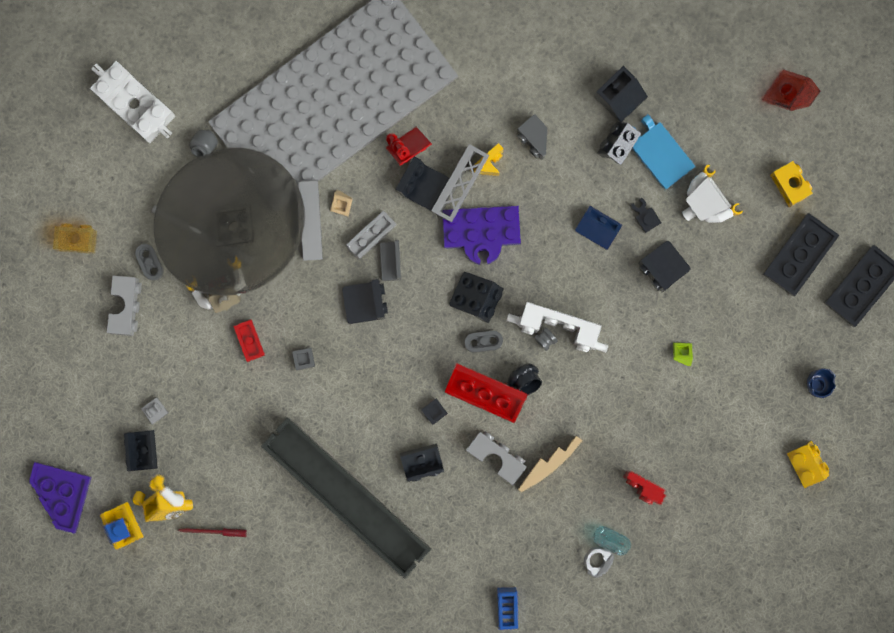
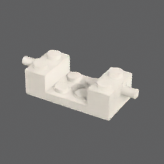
(117, 90)
(586, 333)

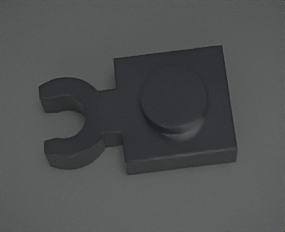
(647, 218)

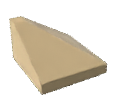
(341, 203)

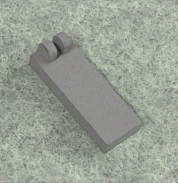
(371, 235)

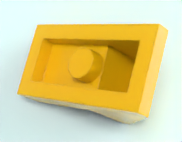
(494, 155)

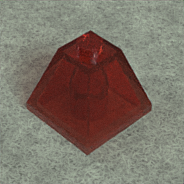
(791, 91)

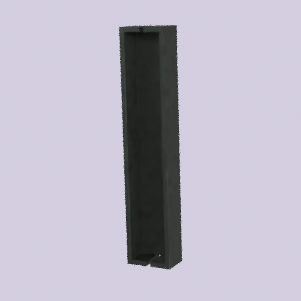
(346, 497)

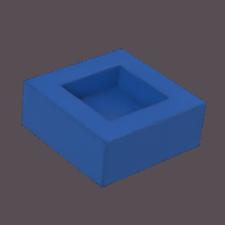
(116, 531)

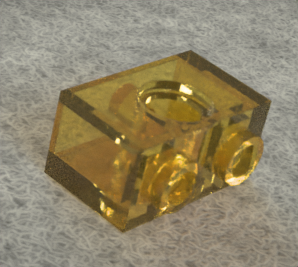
(64, 234)

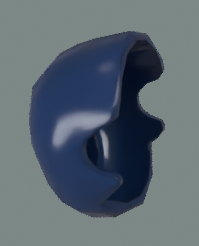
(821, 383)

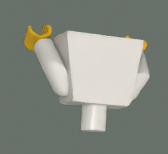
(707, 200)

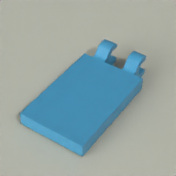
(661, 154)

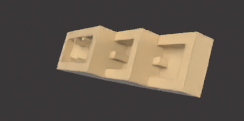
(543, 468)

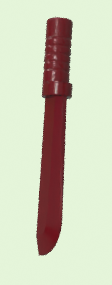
(226, 532)

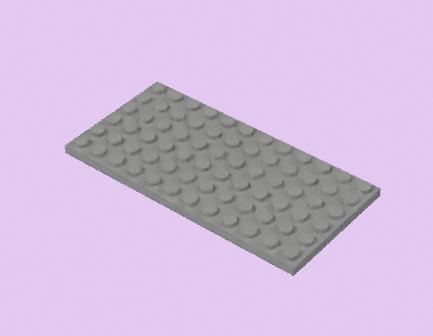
(339, 92)

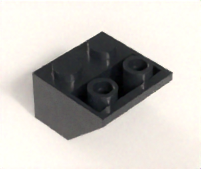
(621, 94)

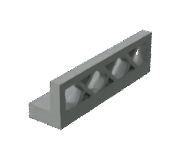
(454, 180)

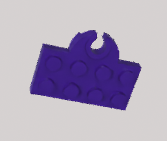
(482, 230)

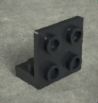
(422, 184)

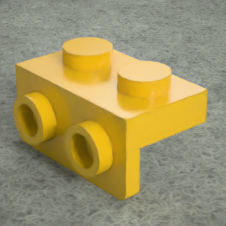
(808, 464)
(123, 511)

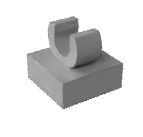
(154, 410)

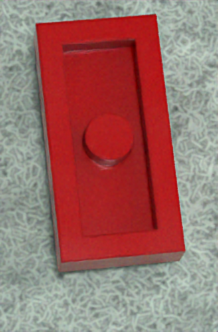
(249, 340)

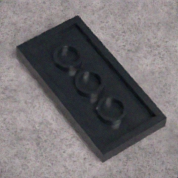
(801, 254)
(862, 286)

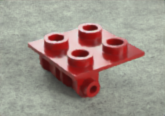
(407, 145)

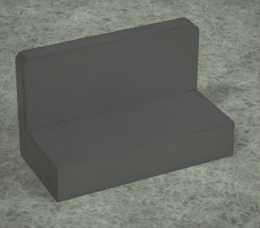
(390, 261)

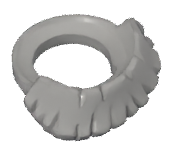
(598, 571)

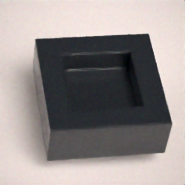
(434, 411)

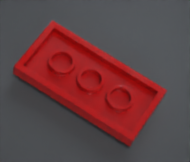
(485, 393)

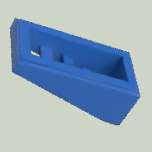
(507, 591)

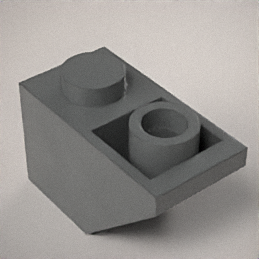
(535, 135)

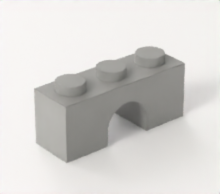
(124, 322)
(511, 466)

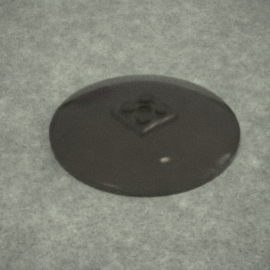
(211, 195)

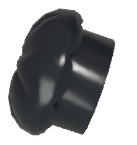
(525, 379)

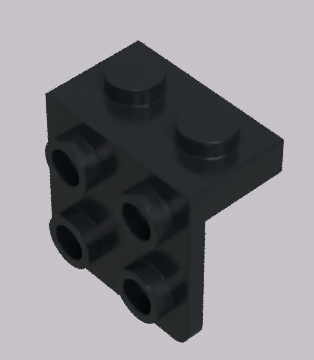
(664, 266)
(476, 296)
(364, 302)

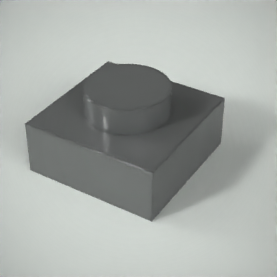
(303, 359)

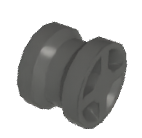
(545, 339)

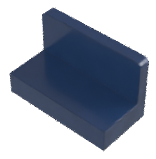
(598, 227)

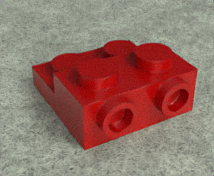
(649, 491)

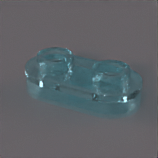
(611, 540)

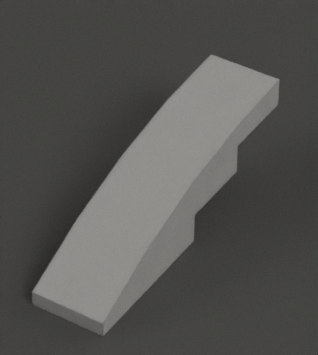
(312, 230)

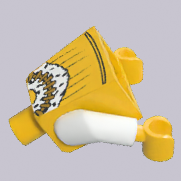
(163, 503)

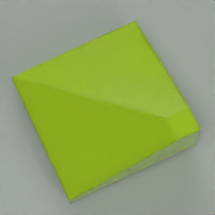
(683, 353)

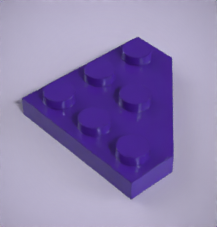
(60, 494)

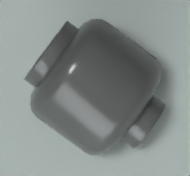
(203, 143)

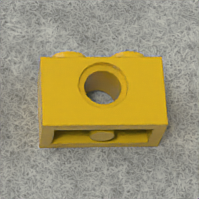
(781, 180)

